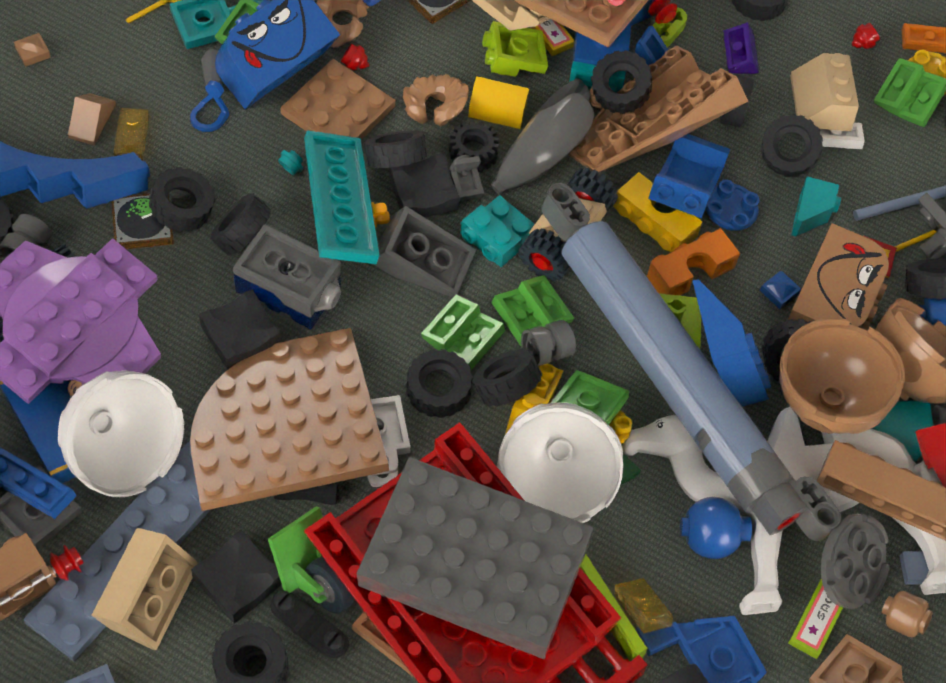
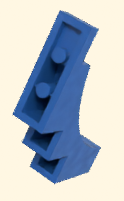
(88, 179)

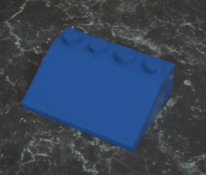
(732, 349)

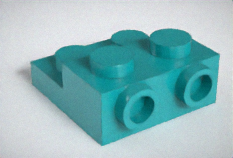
(496, 230)

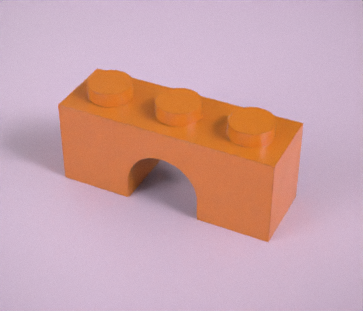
(709, 252)

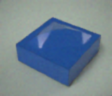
(780, 289)

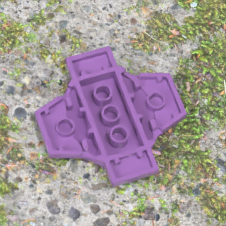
(71, 317)

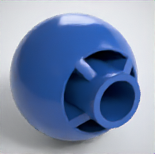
(715, 527)

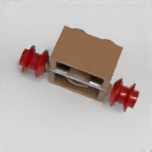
(27, 576)

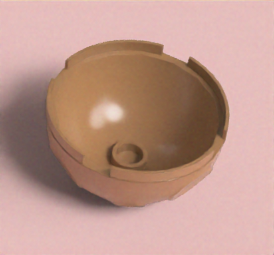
(920, 348)
(840, 376)

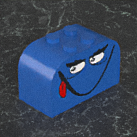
(272, 47)

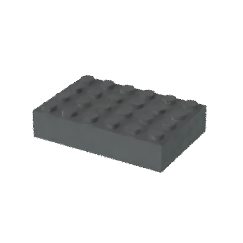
(475, 557)

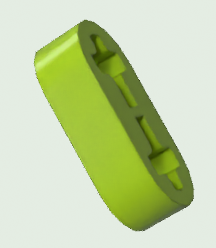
(672, 30)

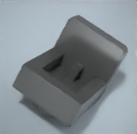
(466, 177)

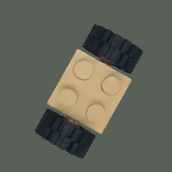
(544, 247)

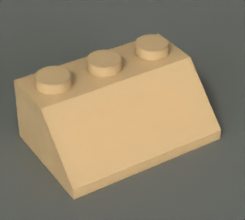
(826, 92)
(146, 588)

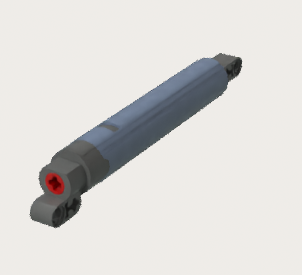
(685, 375)

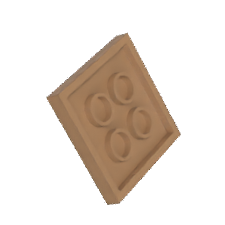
(338, 103)

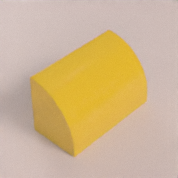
(498, 102)

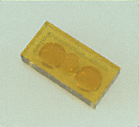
(131, 132)
(643, 605)

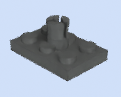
(935, 218)

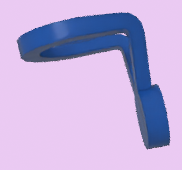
(214, 91)

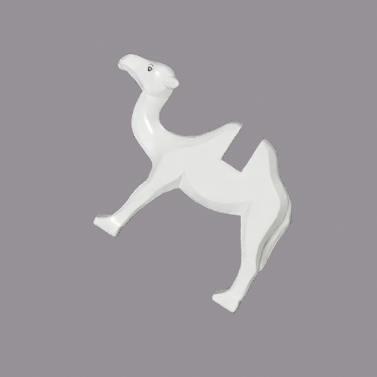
(671, 440)

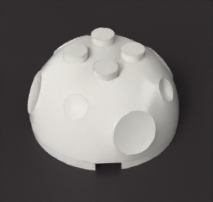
(121, 432)
(563, 459)

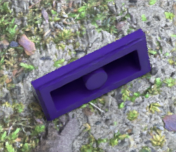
(741, 50)

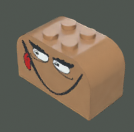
(844, 280)

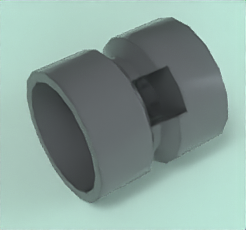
(28, 229)
(549, 342)

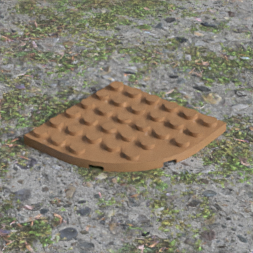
(286, 423)

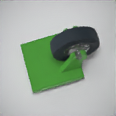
(305, 568)

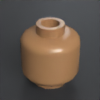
(907, 614)

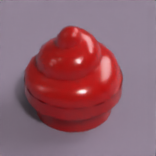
(865, 36)
(355, 58)

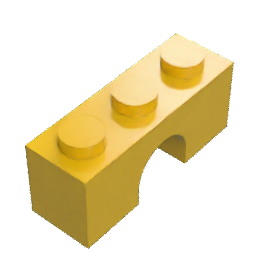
(666, 228)

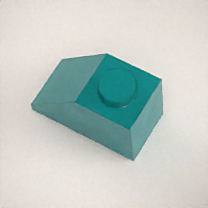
(815, 205)

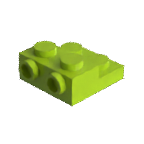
(514, 50)

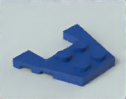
(714, 646)

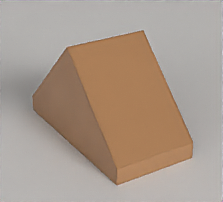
(89, 117)

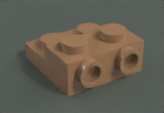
(857, 663)

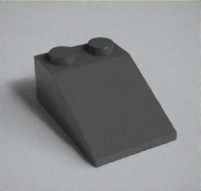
(423, 253)

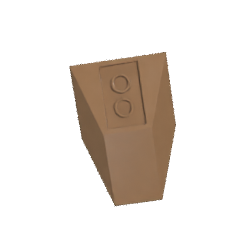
(678, 104)

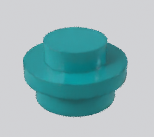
(291, 162)

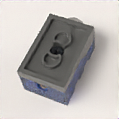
(288, 276)

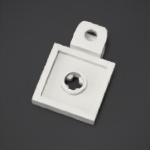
(394, 435)

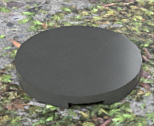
(855, 561)

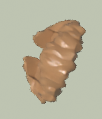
(350, 31)
(442, 88)

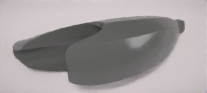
(547, 137)

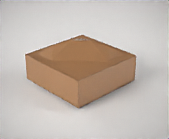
(32, 49)

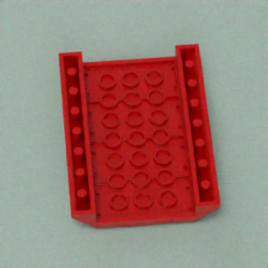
(432, 646)

